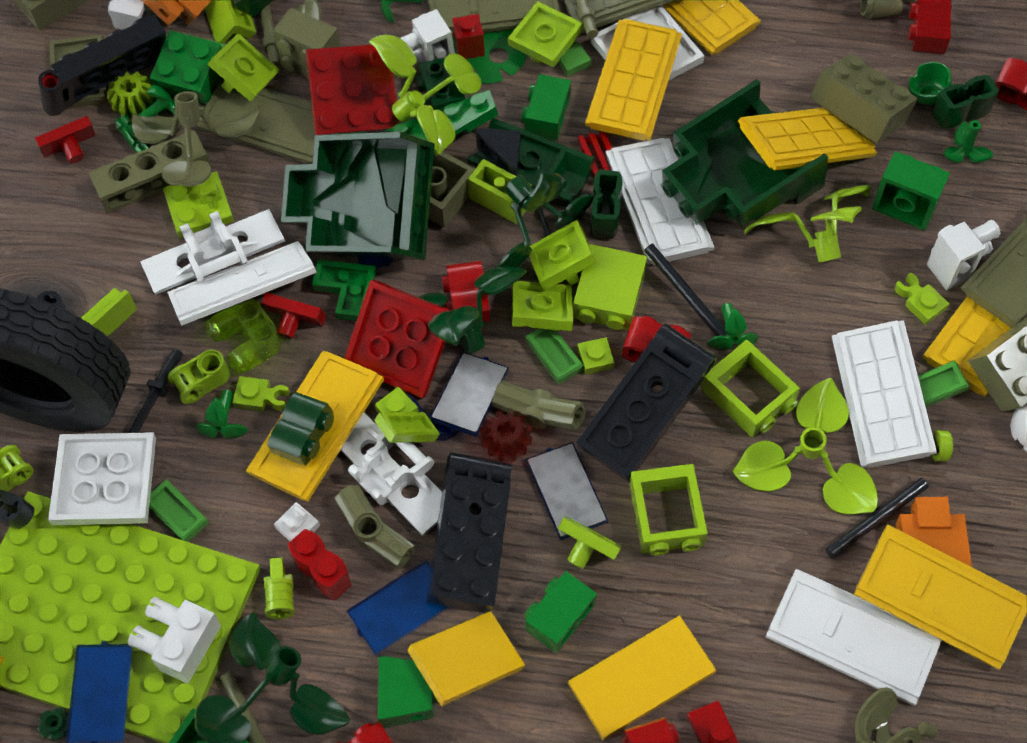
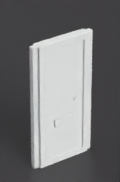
(651, 211)
(241, 282)
(883, 394)
(853, 637)

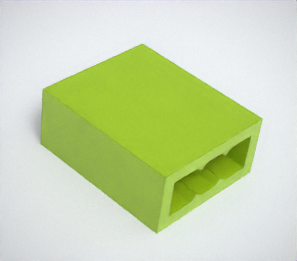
(610, 288)

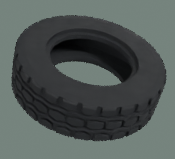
(57, 366)

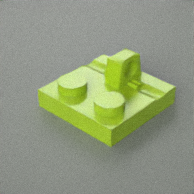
(545, 34)
(243, 68)
(195, 204)
(561, 256)
(542, 308)

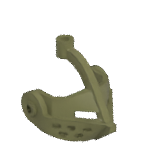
(875, 715)

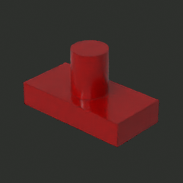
(67, 139)
(292, 313)
(711, 724)

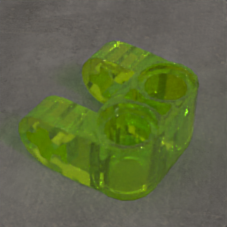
(254, 350)

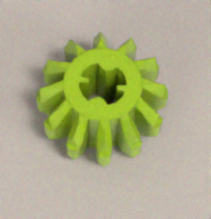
(129, 94)

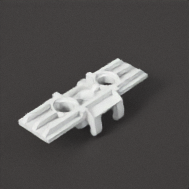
(211, 250)
(386, 479)

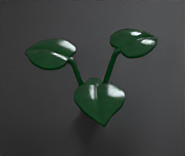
(530, 199)
(465, 322)
(252, 645)

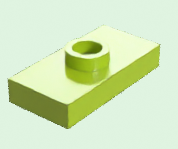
(406, 427)

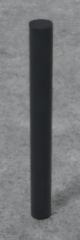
(685, 290)
(876, 518)

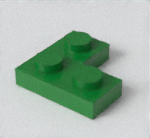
(348, 280)

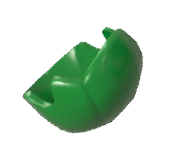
(929, 82)

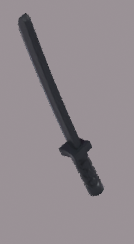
(156, 389)

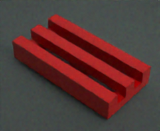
(593, 140)

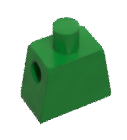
(402, 693)

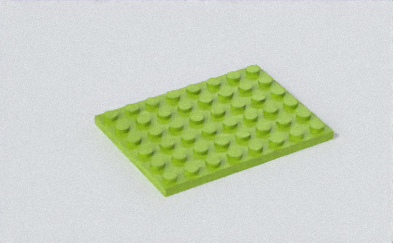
(93, 587)

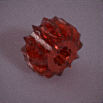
(495, 438)

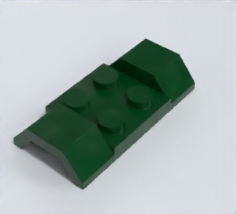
(546, 155)

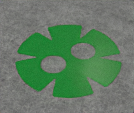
(488, 70)

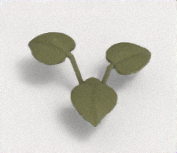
(188, 112)

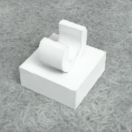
(295, 521)

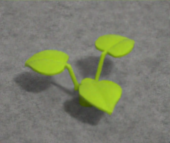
(434, 123)
(826, 241)
(819, 411)

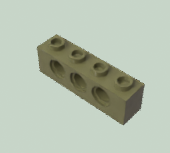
(141, 173)

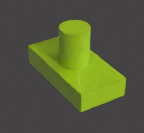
(586, 542)

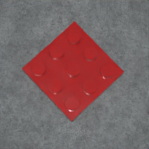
(350, 90)
(396, 338)

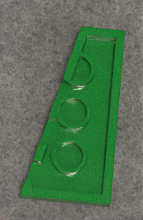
(464, 115)

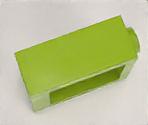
(731, 365)
(666, 480)

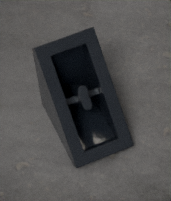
(500, 147)

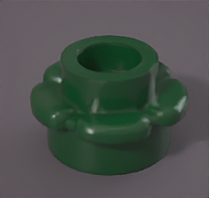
(57, 732)

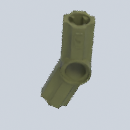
(539, 407)
(384, 540)

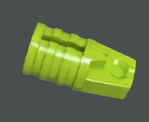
(278, 591)

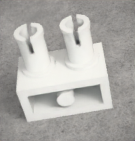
(429, 38)
(959, 252)
(185, 641)

